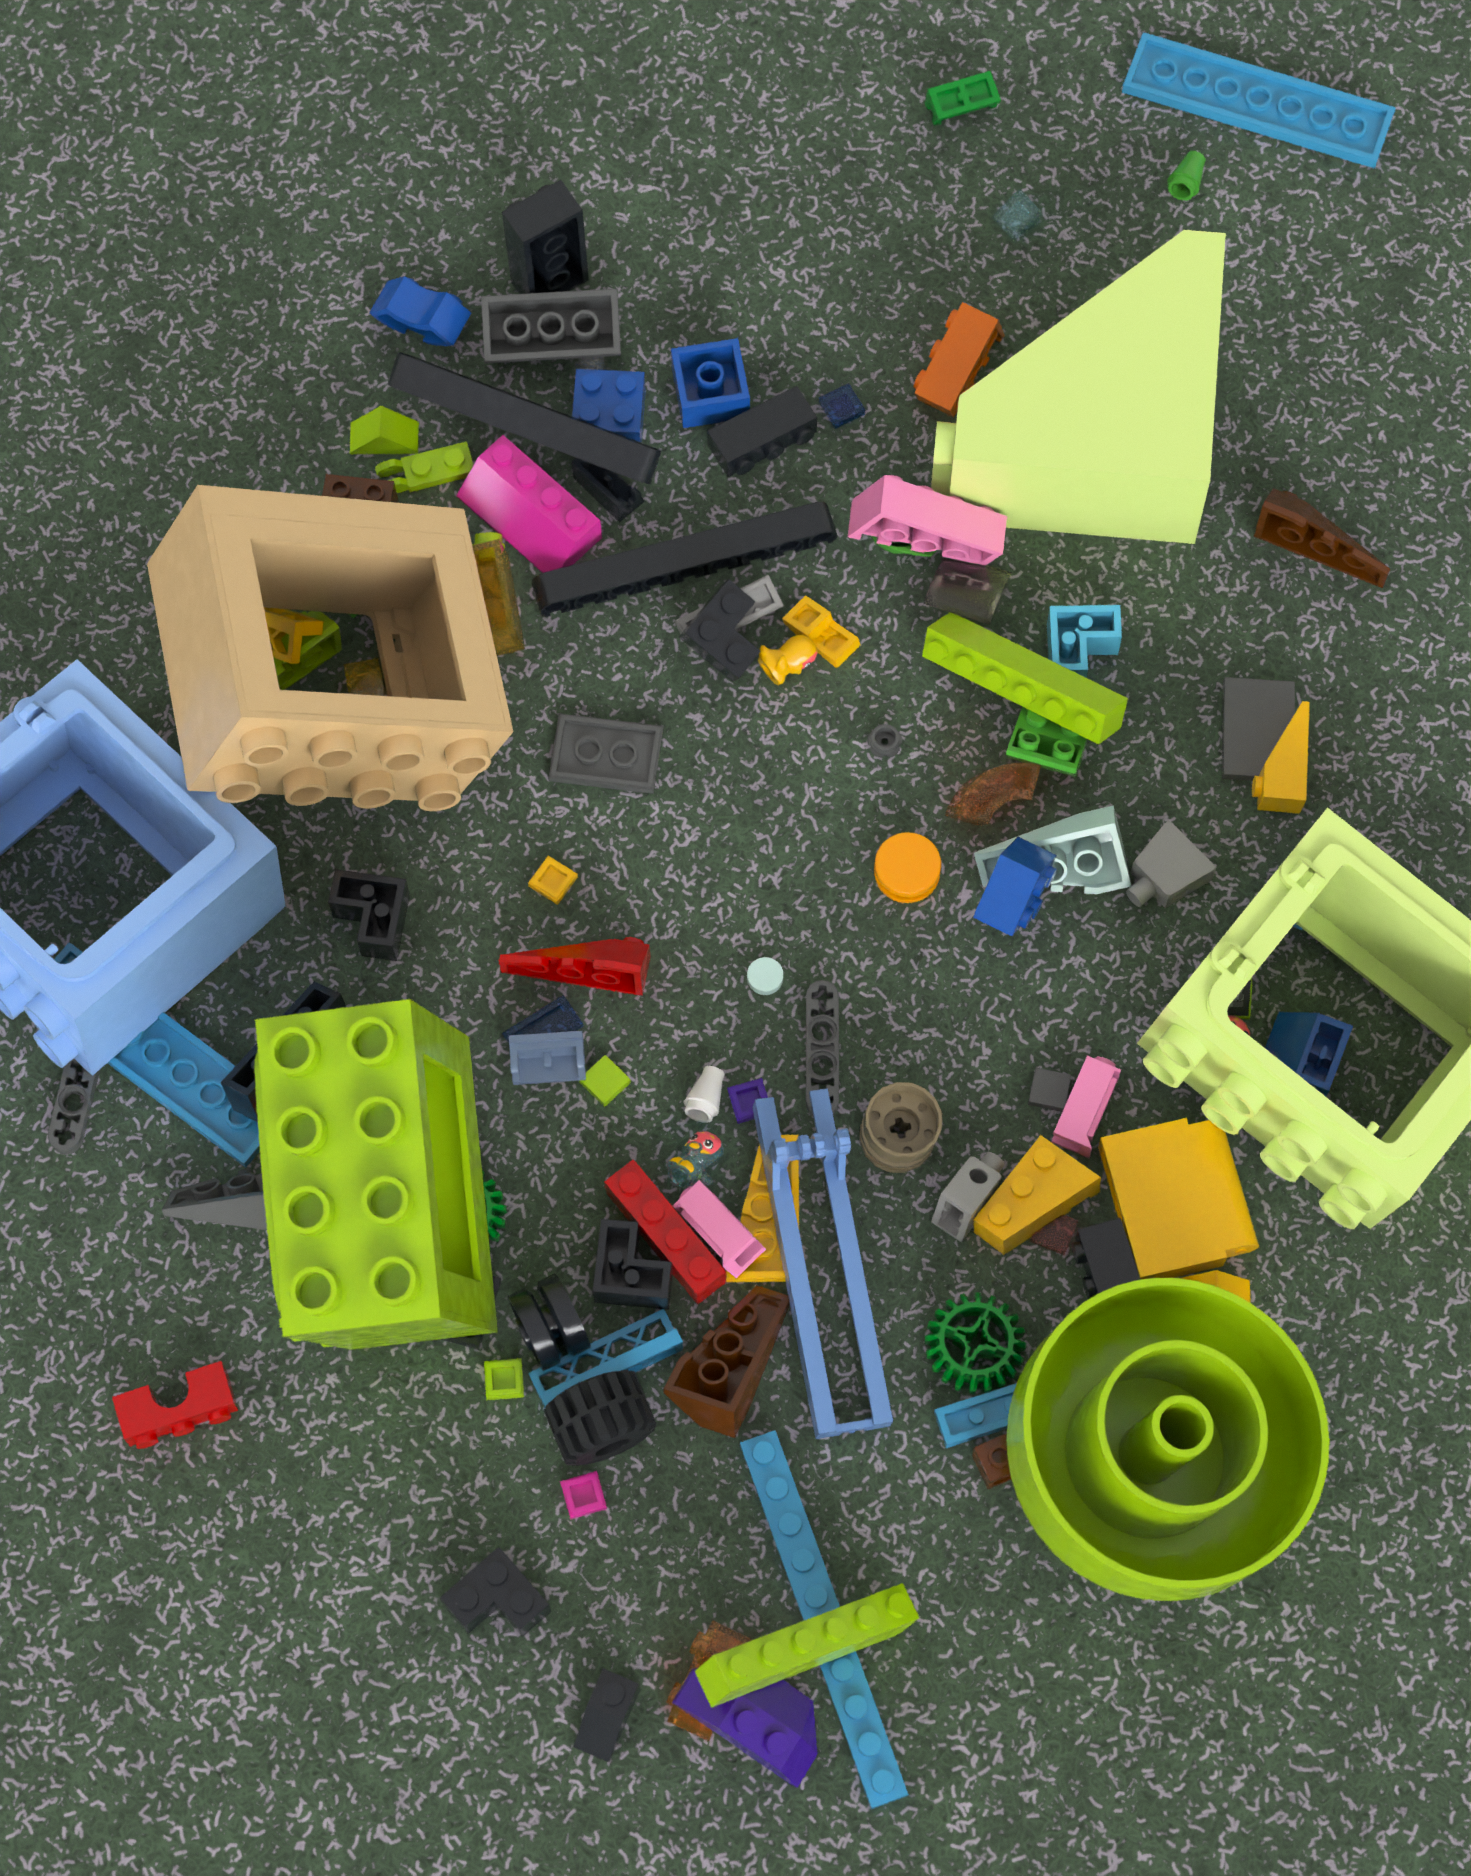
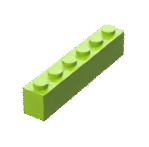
(1025, 677)
(806, 1645)

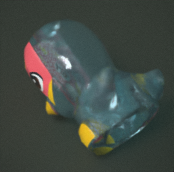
(697, 1156)

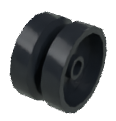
(548, 1322)

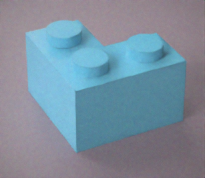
(1081, 632)

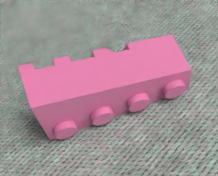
(927, 521)

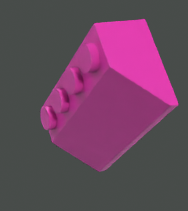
(529, 507)

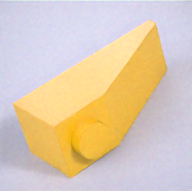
(1284, 775)

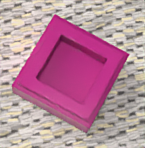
(583, 1495)

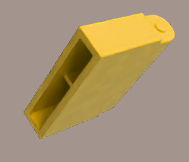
(1177, 1197)

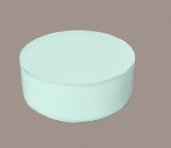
(765, 976)

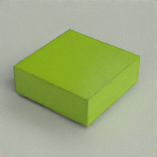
(605, 1080)
(504, 1379)

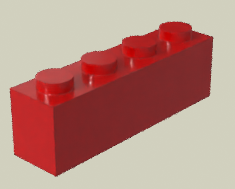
(665, 1231)

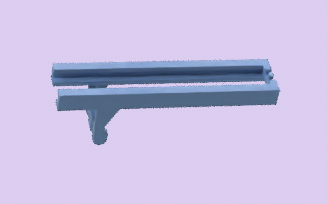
(832, 1147)

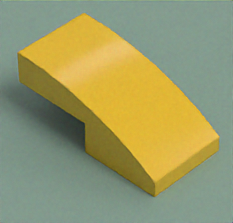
(816, 622)

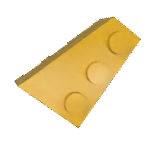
(1034, 1194)

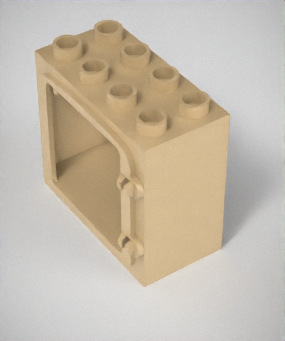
(338, 555)

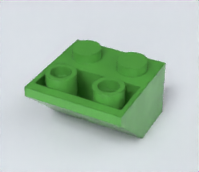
(1046, 744)

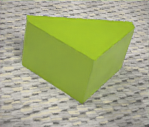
(384, 433)

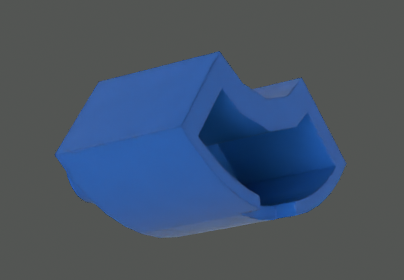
(430, 313)

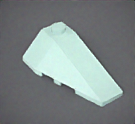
(1086, 850)

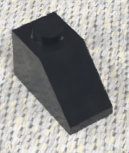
(606, 1715)

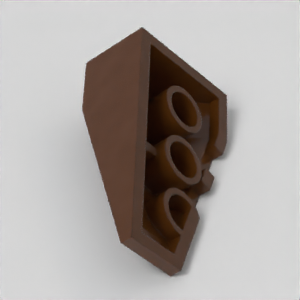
(1305, 531)
(725, 1369)

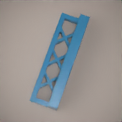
(634, 1360)

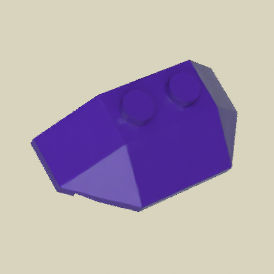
(766, 1724)

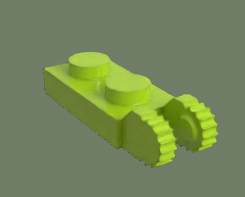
(428, 467)

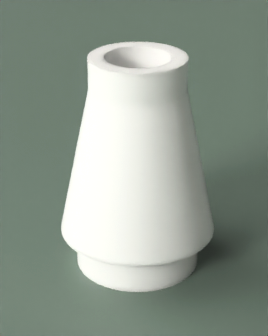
(704, 1098)

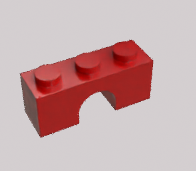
(207, 1399)

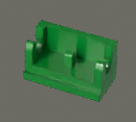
(962, 97)

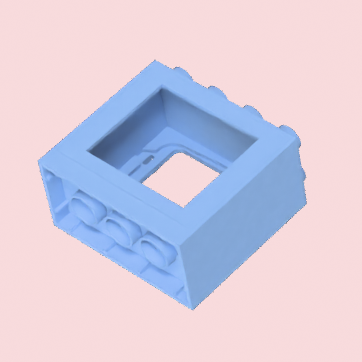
(219, 862)

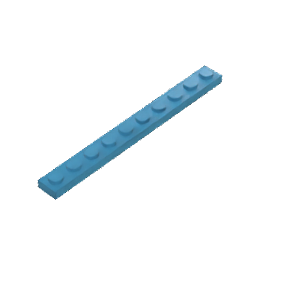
(814, 1597)

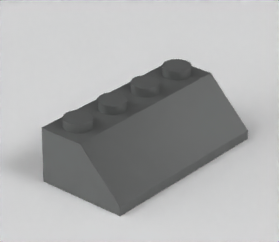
(551, 326)

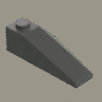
(234, 1203)

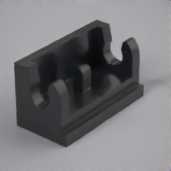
(607, 488)

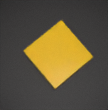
(552, 880)

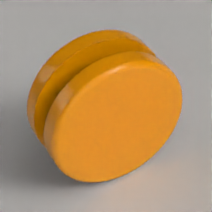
(907, 867)

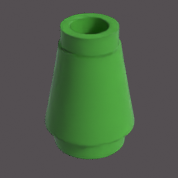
(1186, 178)

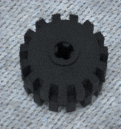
(600, 1417)

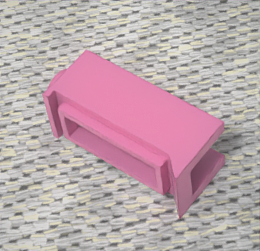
(1086, 1105)
(719, 1228)

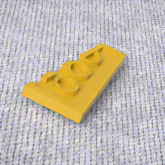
(759, 1220)

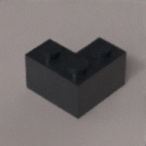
(714, 633)
(376, 903)
(623, 1277)
(493, 1586)

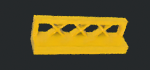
(293, 623)

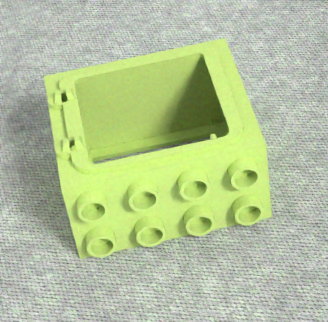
(1396, 939)

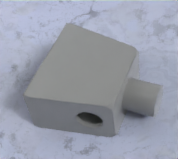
(1169, 868)
(967, 1194)

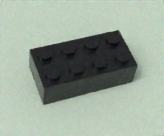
(546, 241)

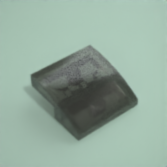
(967, 589)

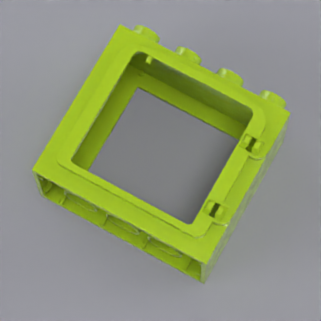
(372, 1177)

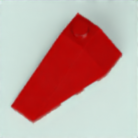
(597, 964)

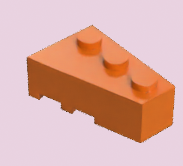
(957, 358)

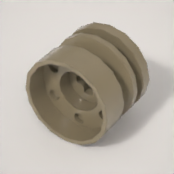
(912, 1111)

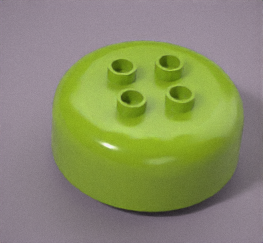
(1167, 1440)

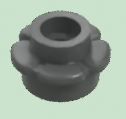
(888, 733)

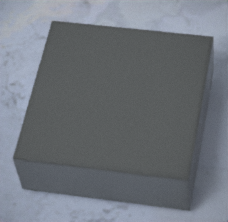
(1049, 1089)

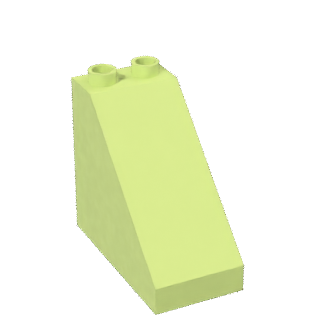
(1103, 412)

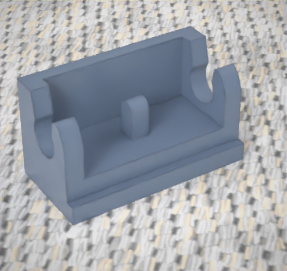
(547, 1057)

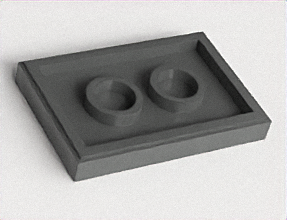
(1252, 723)
(606, 753)

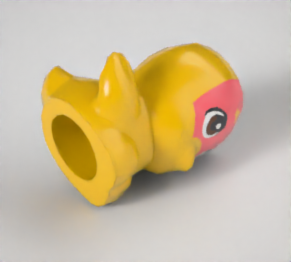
(789, 658)

